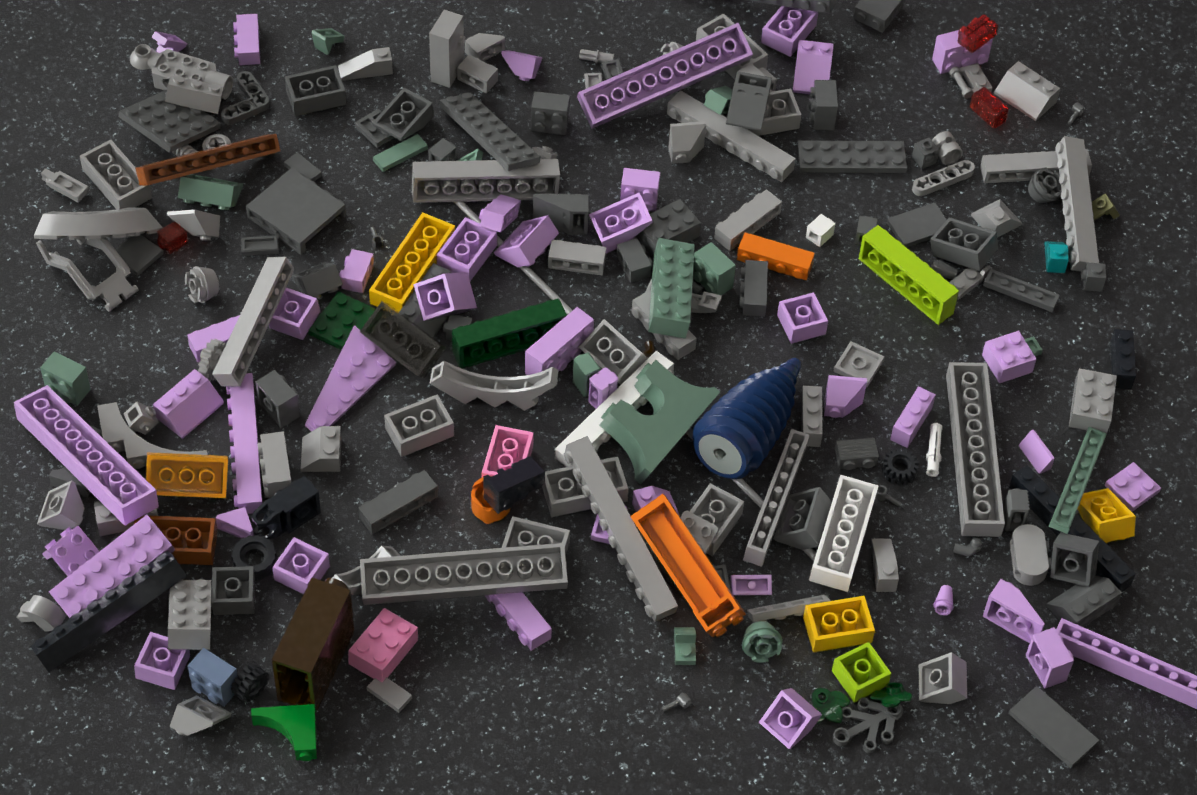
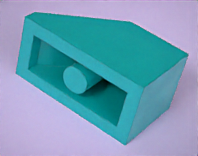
(1056, 256)

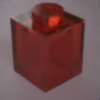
(172, 237)

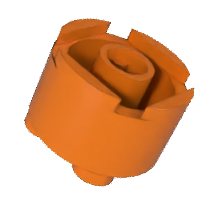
(481, 507)

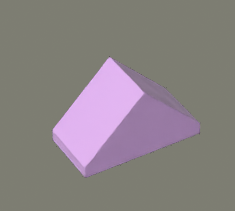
(235, 523)

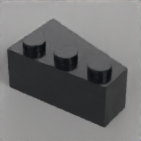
(512, 484)

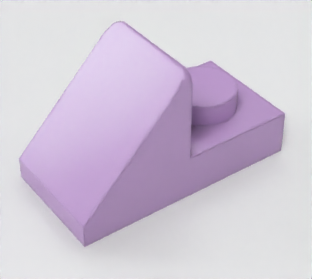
(168, 41)

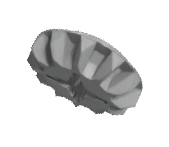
(210, 141)

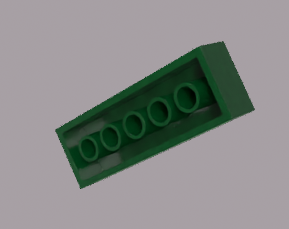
(504, 333)

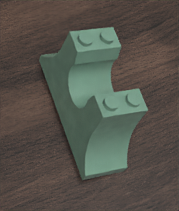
(651, 437)

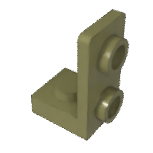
(1102, 206)

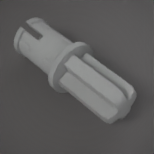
(595, 56)

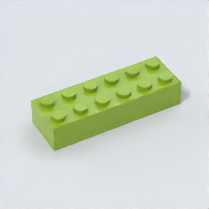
(908, 274)

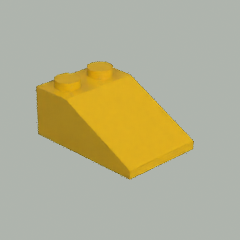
(1107, 515)

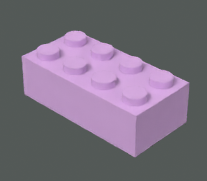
(560, 343)

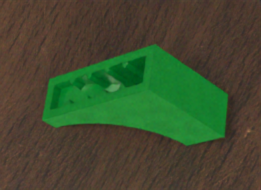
(295, 723)

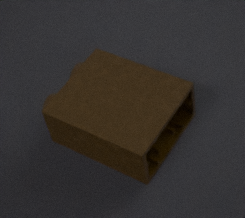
(314, 643)

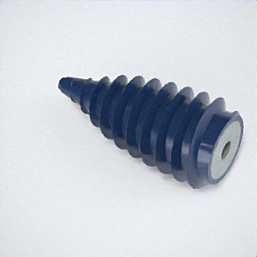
(747, 421)

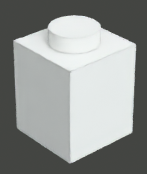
(820, 230)

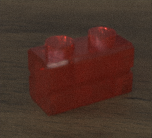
(977, 33)
(989, 107)

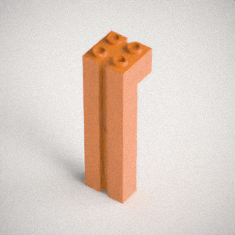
(688, 566)

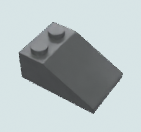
(405, 115)

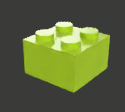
(861, 671)

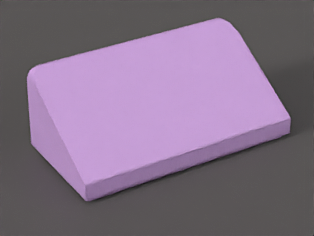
(1037, 452)
(751, 584)

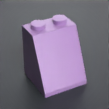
(445, 295)

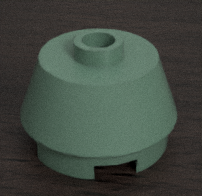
(761, 641)

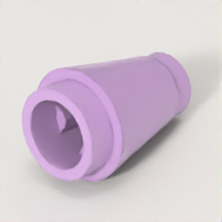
(944, 601)

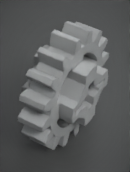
(210, 358)

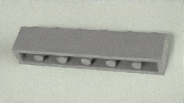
(1020, 165)

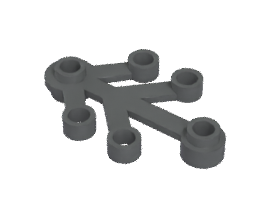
(869, 722)

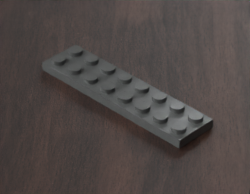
(489, 131)

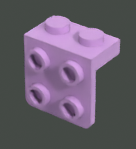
(71, 550)

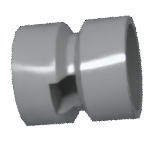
(948, 148)

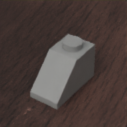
(484, 45)

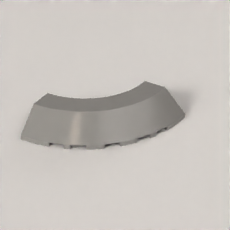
(96, 224)

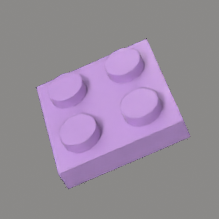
(1133, 486)

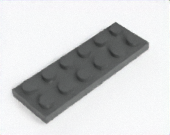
(852, 156)

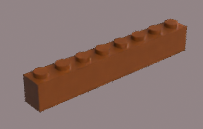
(207, 159)

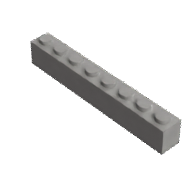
(733, 138)
(1076, 203)
(253, 321)
(776, 498)

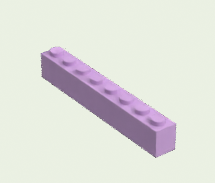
(245, 445)
(1129, 663)

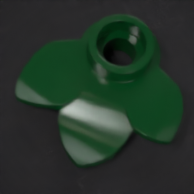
(891, 695)
(831, 706)

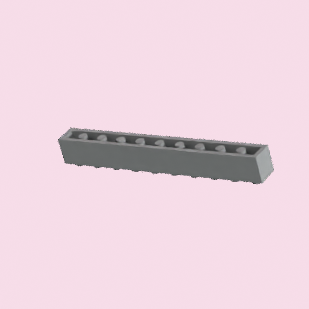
(620, 528)

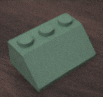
(209, 191)

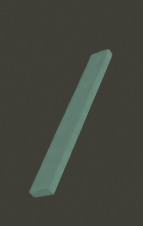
(1077, 480)

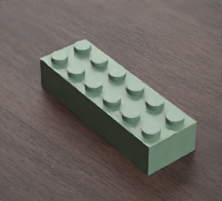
(671, 288)

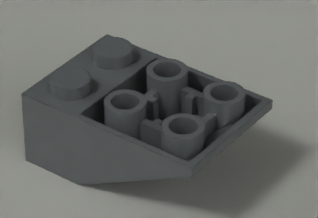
(749, 100)
(566, 211)

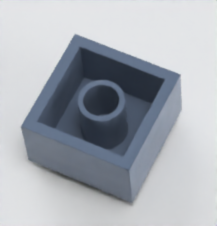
(212, 677)

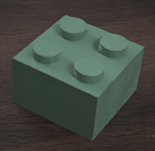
(713, 270)
(66, 378)

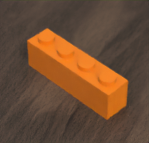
(780, 256)

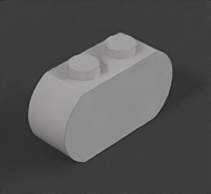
(1029, 554)

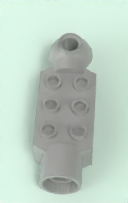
(178, 64)

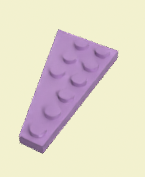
(353, 375)

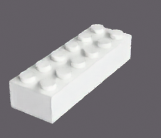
(843, 533)

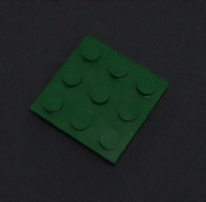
(339, 318)

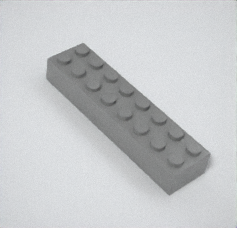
(481, 180)

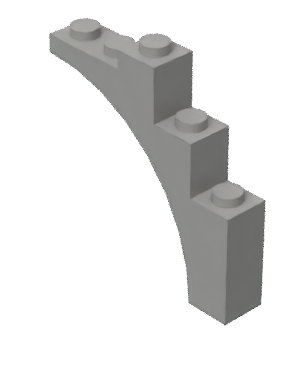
(494, 390)
(122, 438)

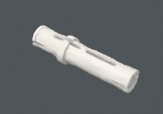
(933, 456)

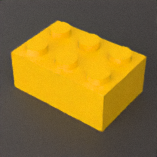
(838, 623)

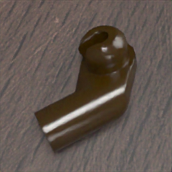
(649, 348)

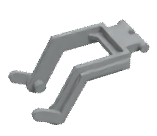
(107, 290)

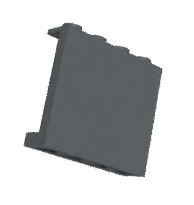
(294, 209)

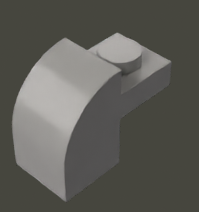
(42, 612)

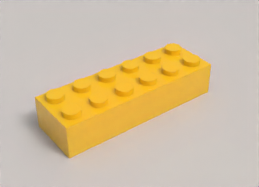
(410, 261)

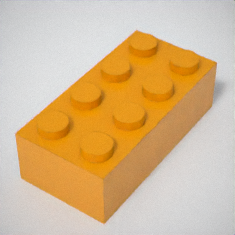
(187, 474)

